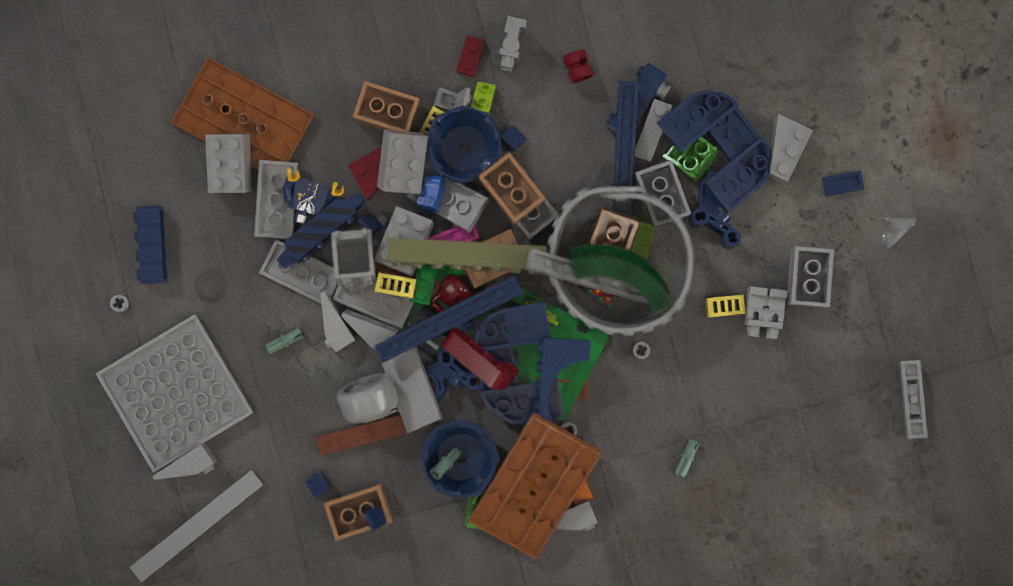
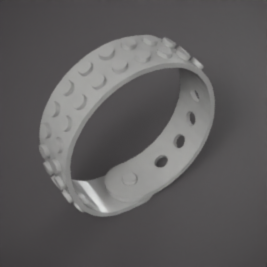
(620, 193)

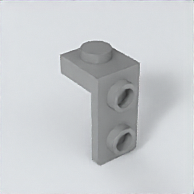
(449, 100)

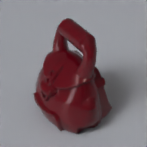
(451, 292)

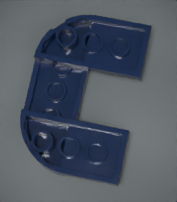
(734, 136)
(498, 337)

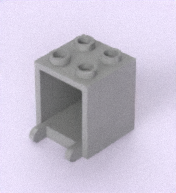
(354, 258)

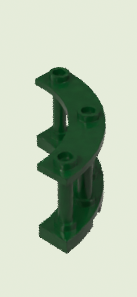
(623, 265)

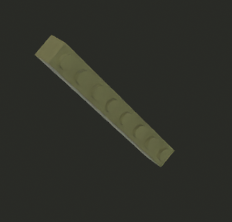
(459, 255)

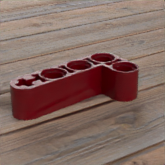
(479, 361)

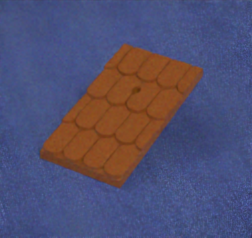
(252, 109)
(535, 486)

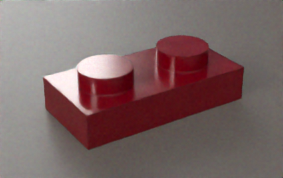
(470, 56)

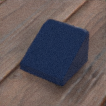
(513, 138)
(370, 222)
(318, 484)
(375, 518)

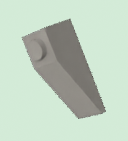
(651, 131)
(335, 328)
(369, 329)
(192, 463)
(578, 517)

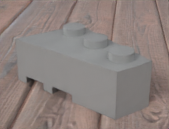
(786, 147)

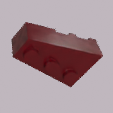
(366, 172)

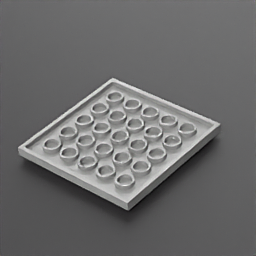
(174, 393)

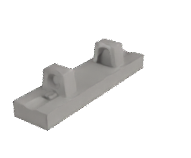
(913, 399)

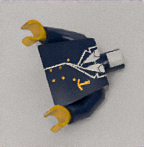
(307, 196)

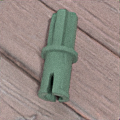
(284, 340)
(687, 458)
(445, 463)

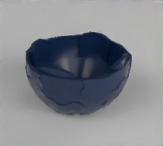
(458, 128)
(465, 477)

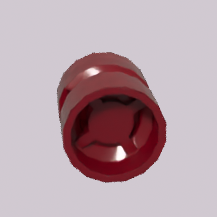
(578, 66)

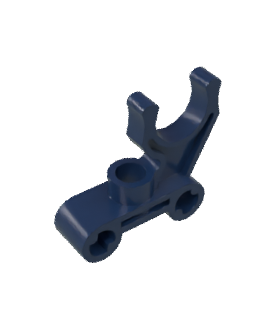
(712, 217)
(453, 372)

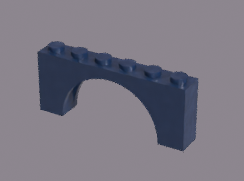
(554, 357)

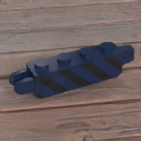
(319, 229)

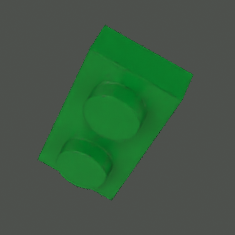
(424, 285)

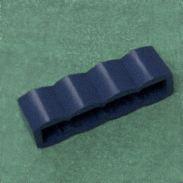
(649, 81)
(151, 243)

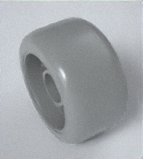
(367, 398)

